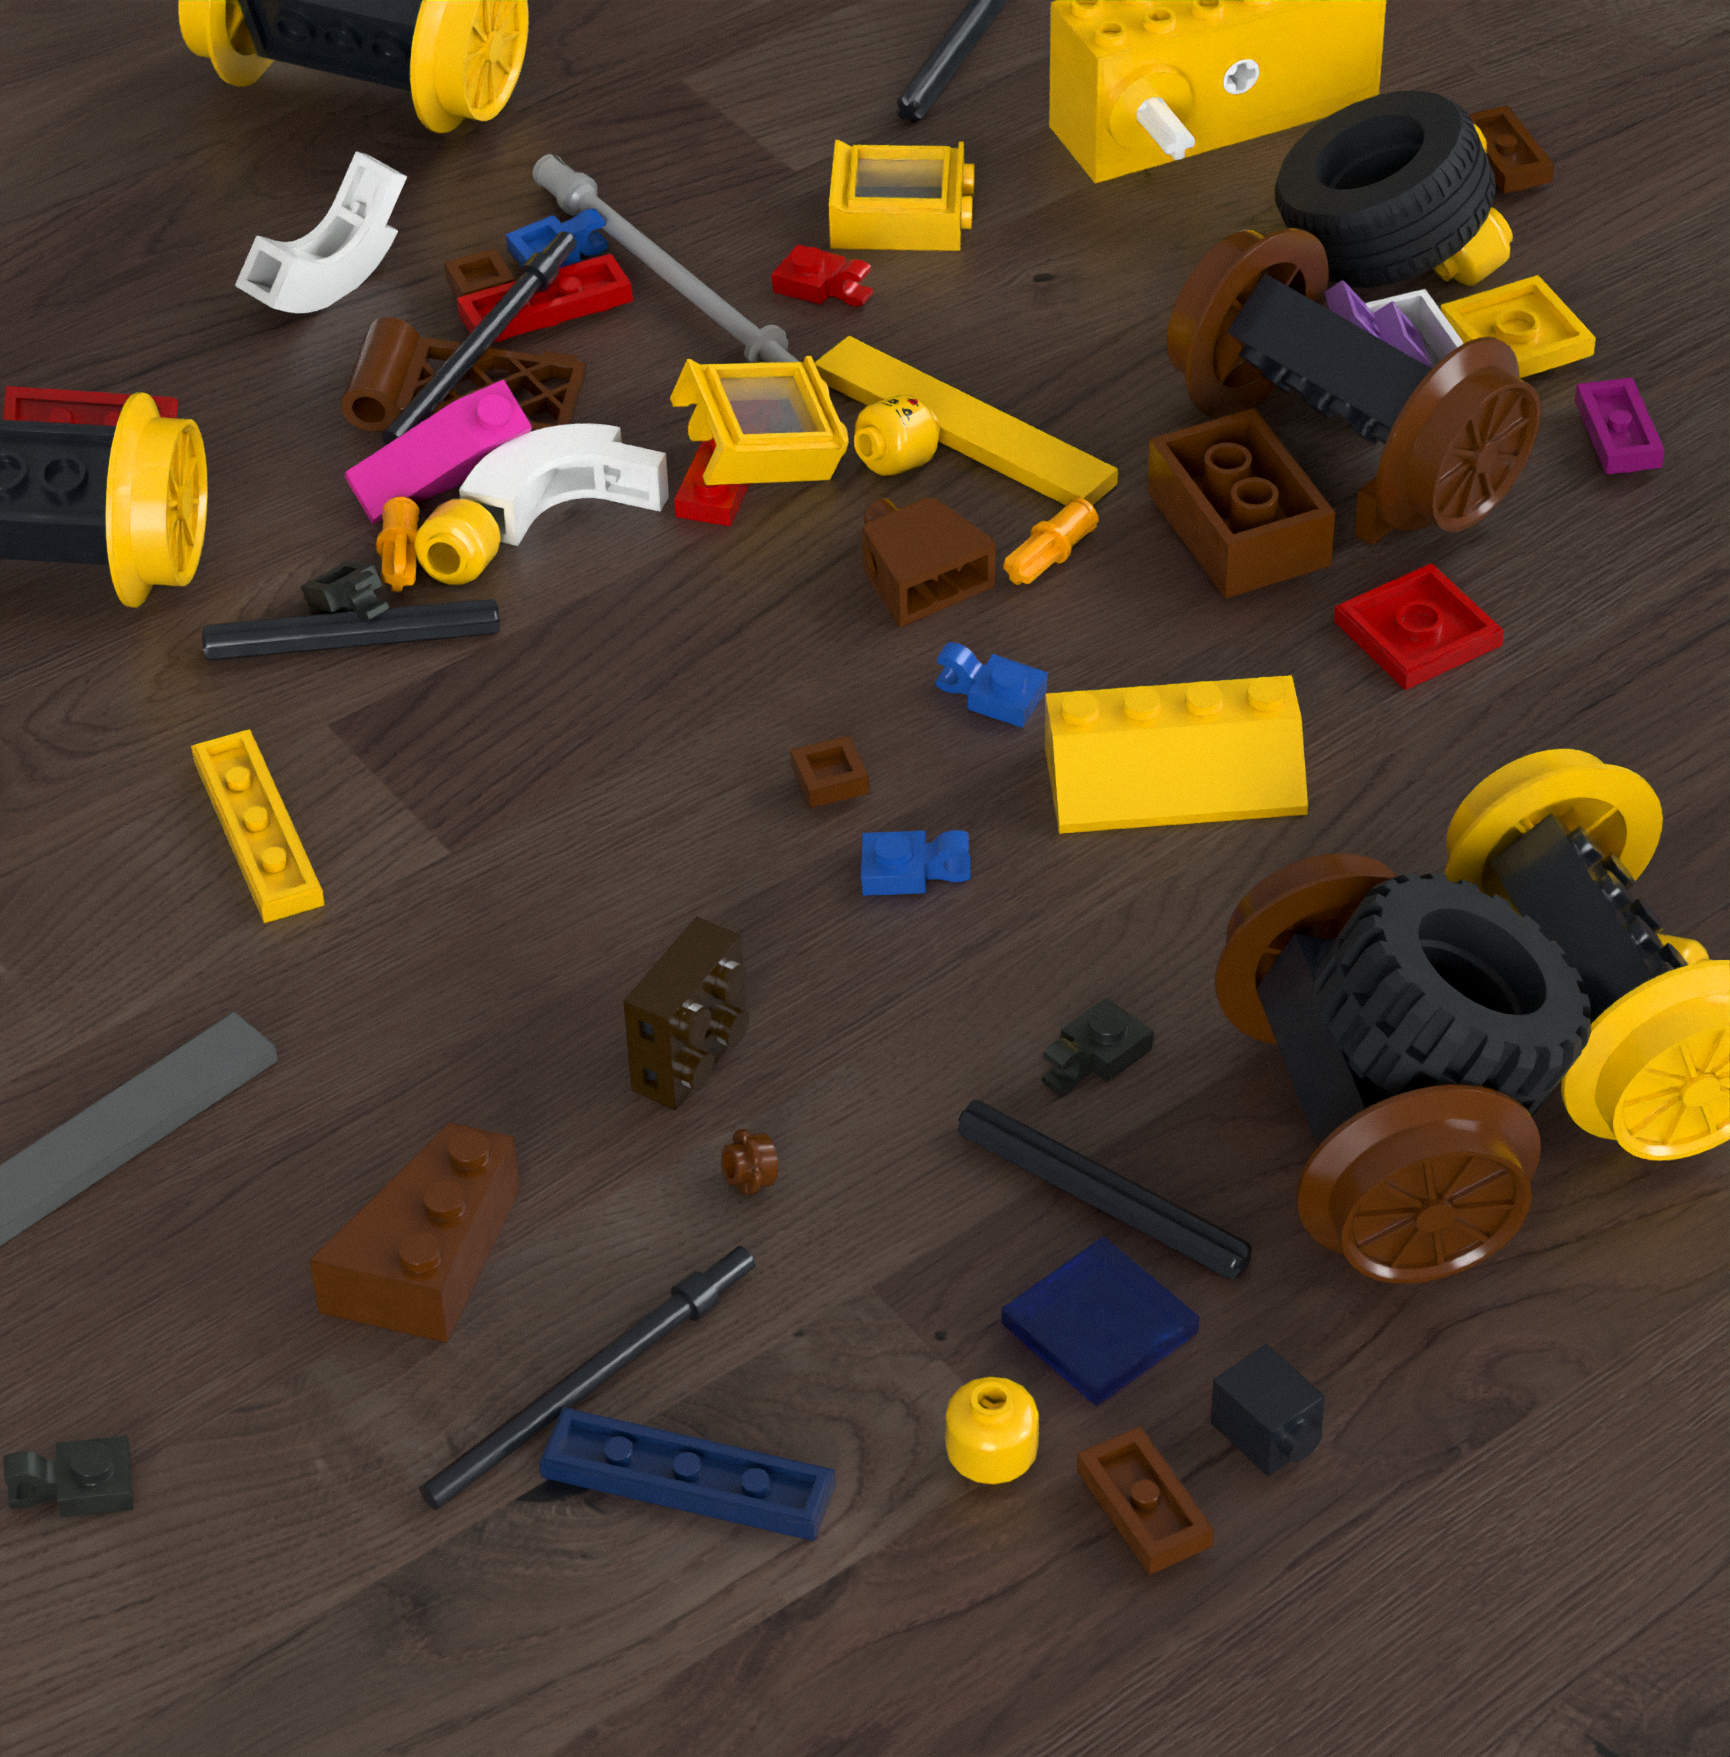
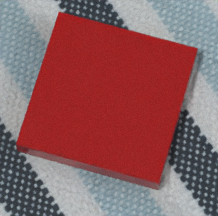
(1418, 626)

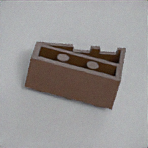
(422, 1237)

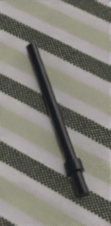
(535, 277)
(690, 1299)

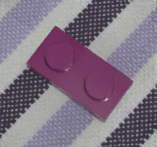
(1619, 426)

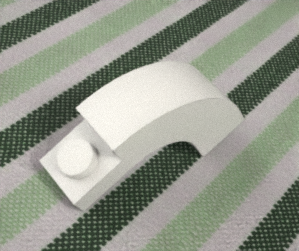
(334, 255)
(560, 466)

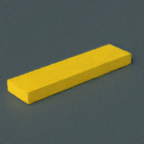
(257, 826)

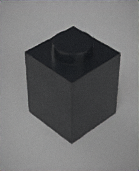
(1268, 1410)

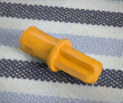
(1051, 541)
(397, 543)

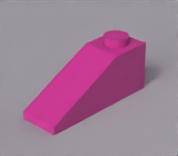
(438, 450)

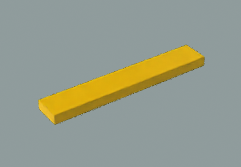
(971, 424)

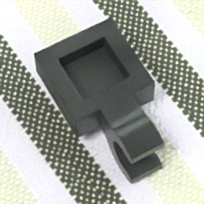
(347, 590)
(1099, 1042)
(84, 1478)

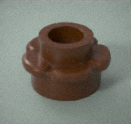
(750, 1162)

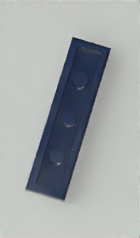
(688, 1473)

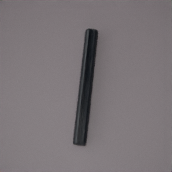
(947, 58)
(348, 630)
(1105, 1189)

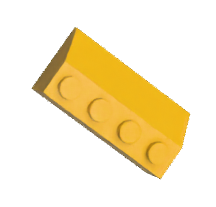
(1175, 754)

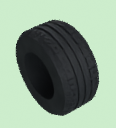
(1388, 186)

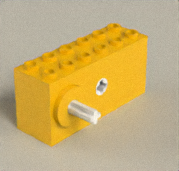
(1192, 76)

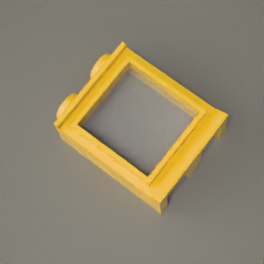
(900, 197)
(765, 420)

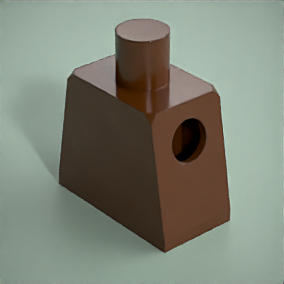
(924, 557)

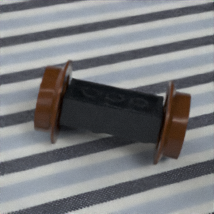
(1449, 432)
(1398, 1181)

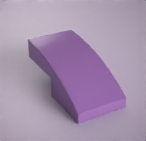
(1386, 323)

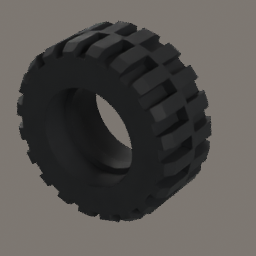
(1451, 992)

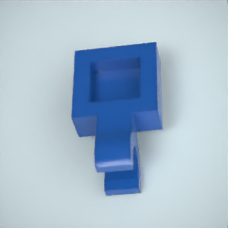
(538, 236)
(997, 689)
(904, 861)

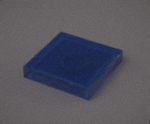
(1100, 1320)

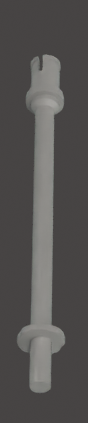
(579, 192)

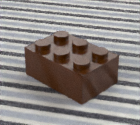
(1240, 503)

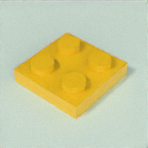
(1528, 320)

